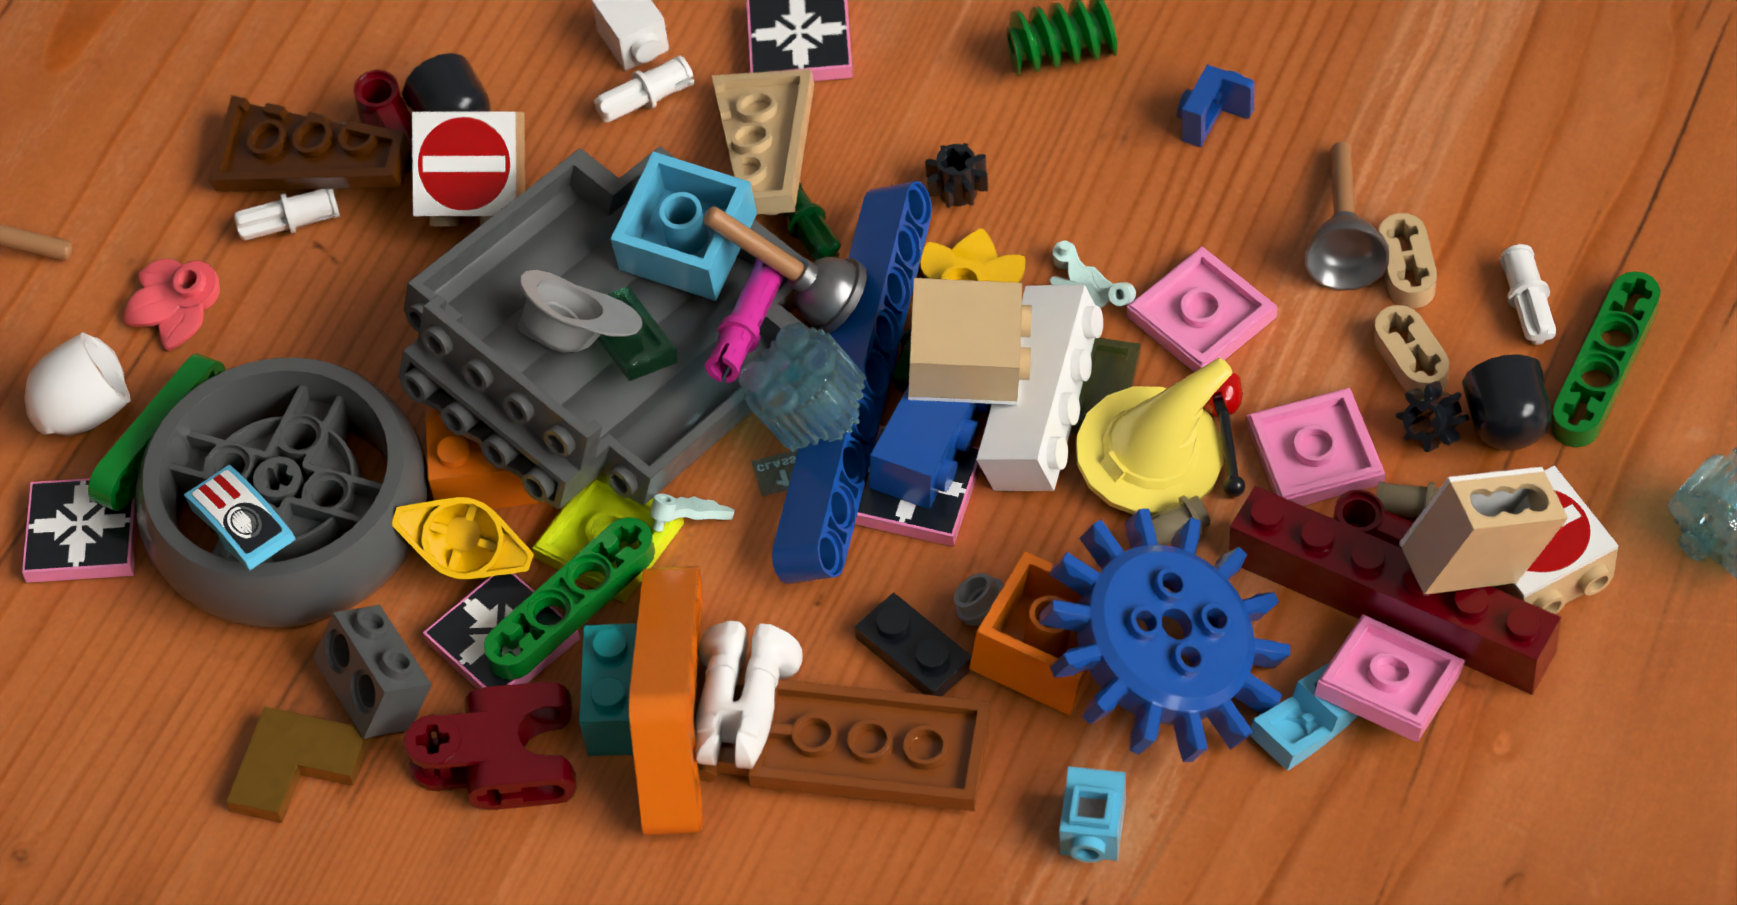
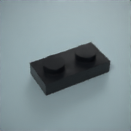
(913, 646)

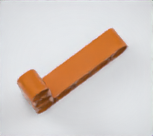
(665, 699)

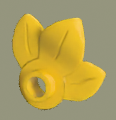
(972, 260)

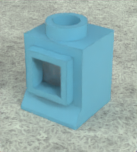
(1092, 814)

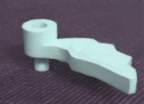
(1066, 258)
(1118, 294)
(667, 508)

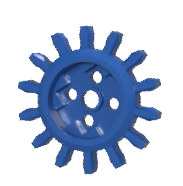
(1145, 667)

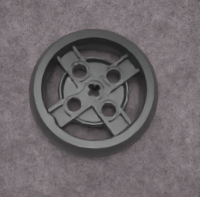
(258, 424)

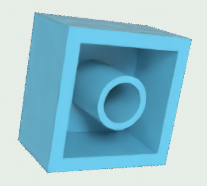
(664, 228)

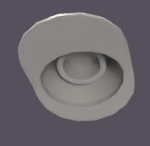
(569, 315)

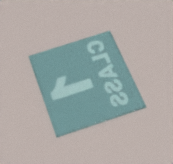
(774, 472)

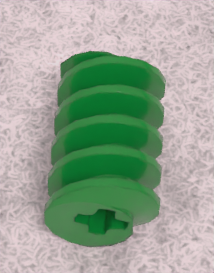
(1060, 33)

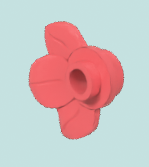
(170, 301)

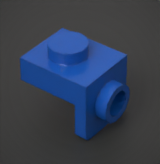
(1213, 93)

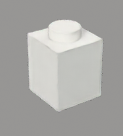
(631, 30)

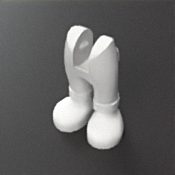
(746, 721)

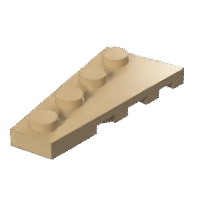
(767, 132)

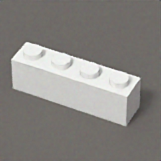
(1028, 441)

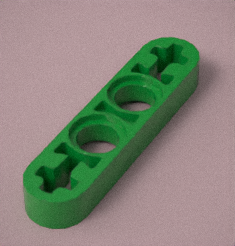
(1602, 357)
(117, 473)
(562, 592)

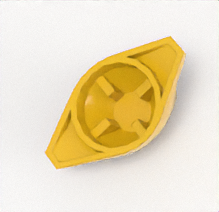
(462, 538)

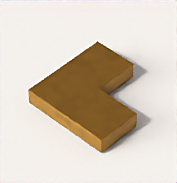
(285, 749)

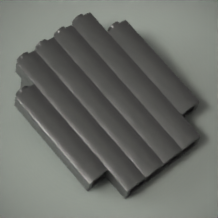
(572, 413)

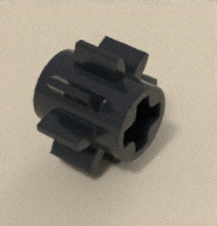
(956, 175)
(1421, 407)

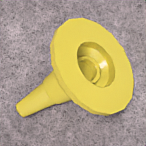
(1153, 443)

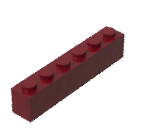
(1374, 579)

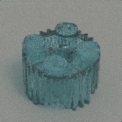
(804, 387)
(1708, 511)

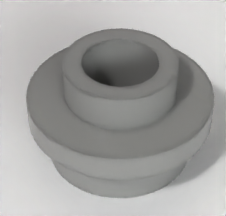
(976, 597)

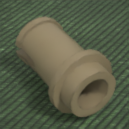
(1405, 500)
(1171, 519)

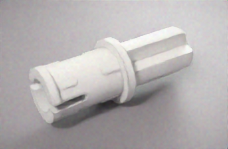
(645, 89)
(286, 214)
(1528, 293)

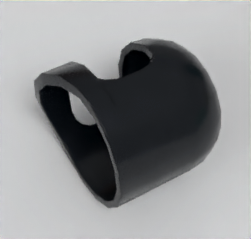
(445, 85)
(1508, 401)

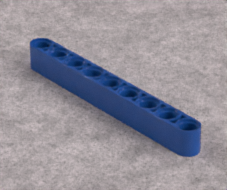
(832, 475)

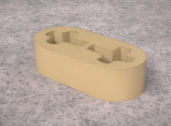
(1417, 258)
(1420, 346)

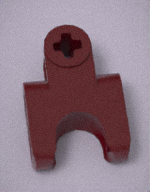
(488, 749)

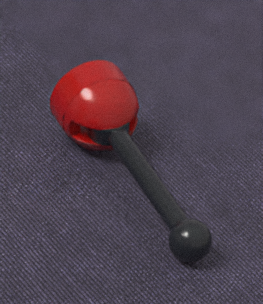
(1222, 405)

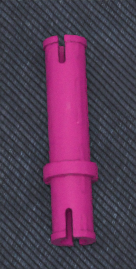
(741, 328)

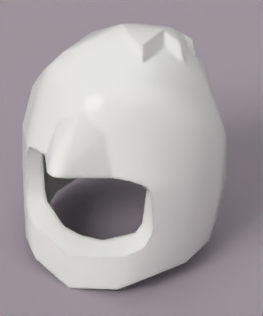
(68, 391)

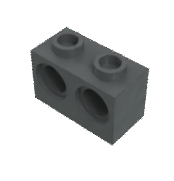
(371, 671)

